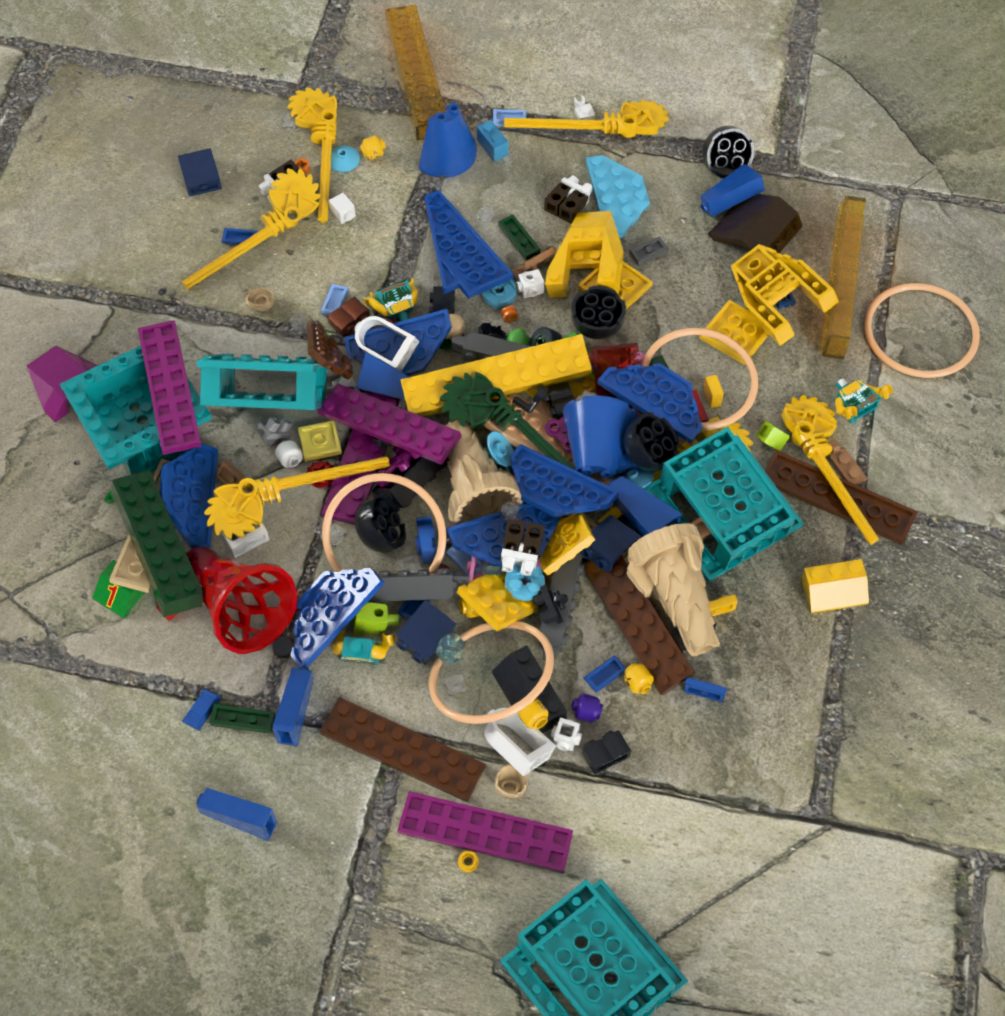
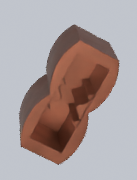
(346, 317)

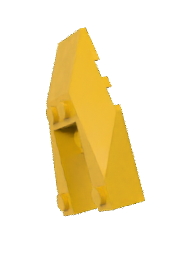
(589, 243)
(768, 277)

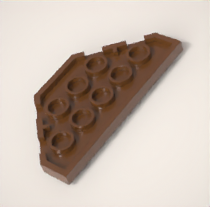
(325, 350)

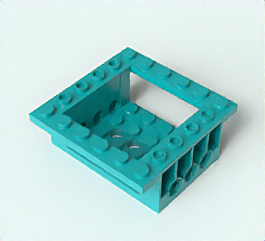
(219, 382)
(104, 405)
(738, 533)
(595, 913)

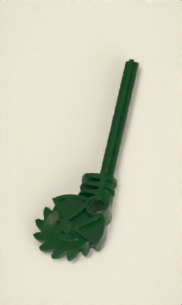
(470, 402)

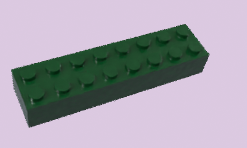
(157, 543)

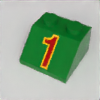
(113, 596)

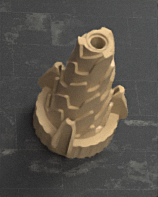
(476, 480)
(671, 567)

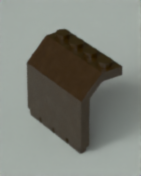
(757, 221)

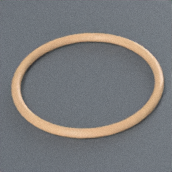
(738, 348)
(914, 372)
(390, 478)
(479, 719)

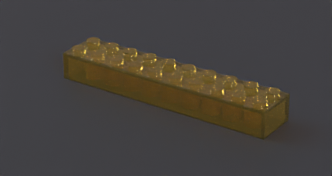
(414, 66)
(843, 276)

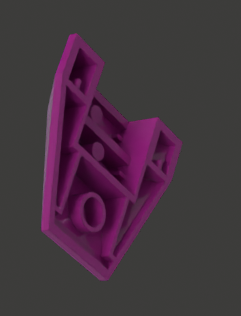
(51, 370)

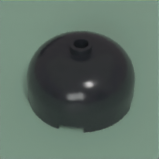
(724, 146)
(598, 312)
(650, 441)
(376, 523)

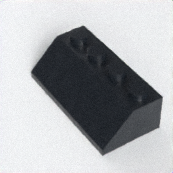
(420, 471)
(518, 677)

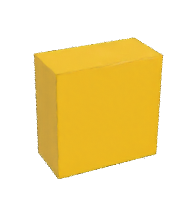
(713, 391)

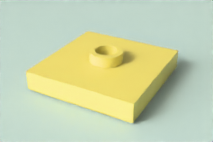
(319, 440)

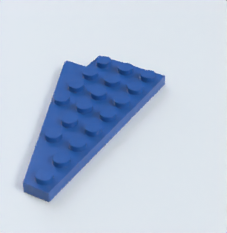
(460, 252)

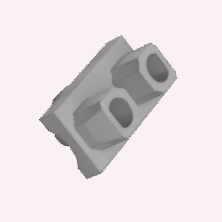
(275, 430)

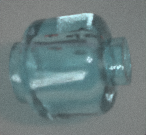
(450, 648)

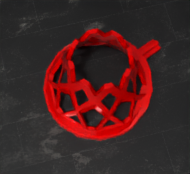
(276, 617)

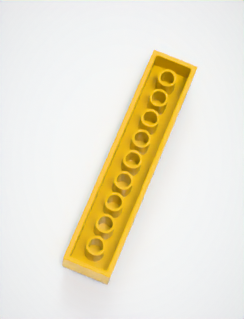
(510, 372)

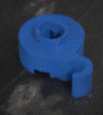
(426, 540)

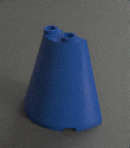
(448, 144)
(597, 433)

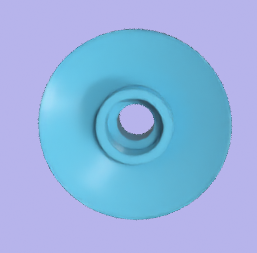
(344, 158)
(499, 448)
(640, 477)

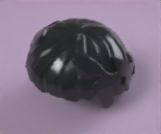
(487, 329)

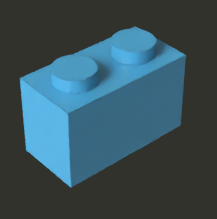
(492, 140)

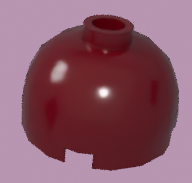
(201, 559)

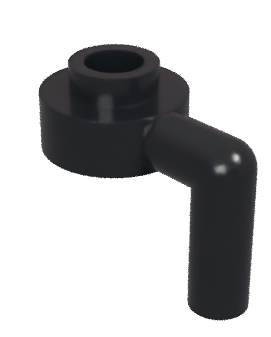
(541, 395)

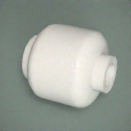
(289, 454)

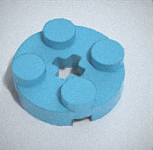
(503, 299)
(520, 591)

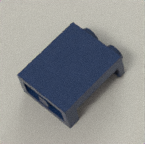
(199, 172)
(610, 543)
(423, 632)

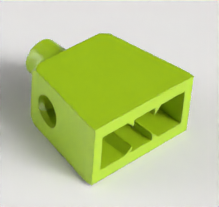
(373, 620)

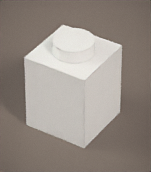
(342, 208)

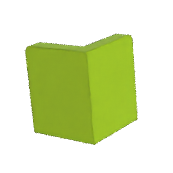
(772, 435)

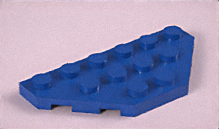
(428, 329)
(656, 391)
(557, 487)
(186, 488)
(485, 535)
(328, 608)

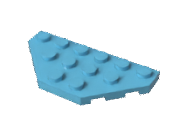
(617, 191)

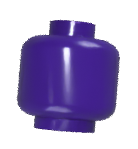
(587, 708)

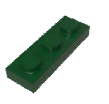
(519, 237)
(242, 718)

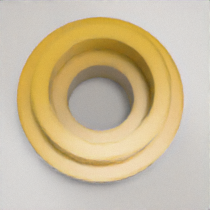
(468, 855)

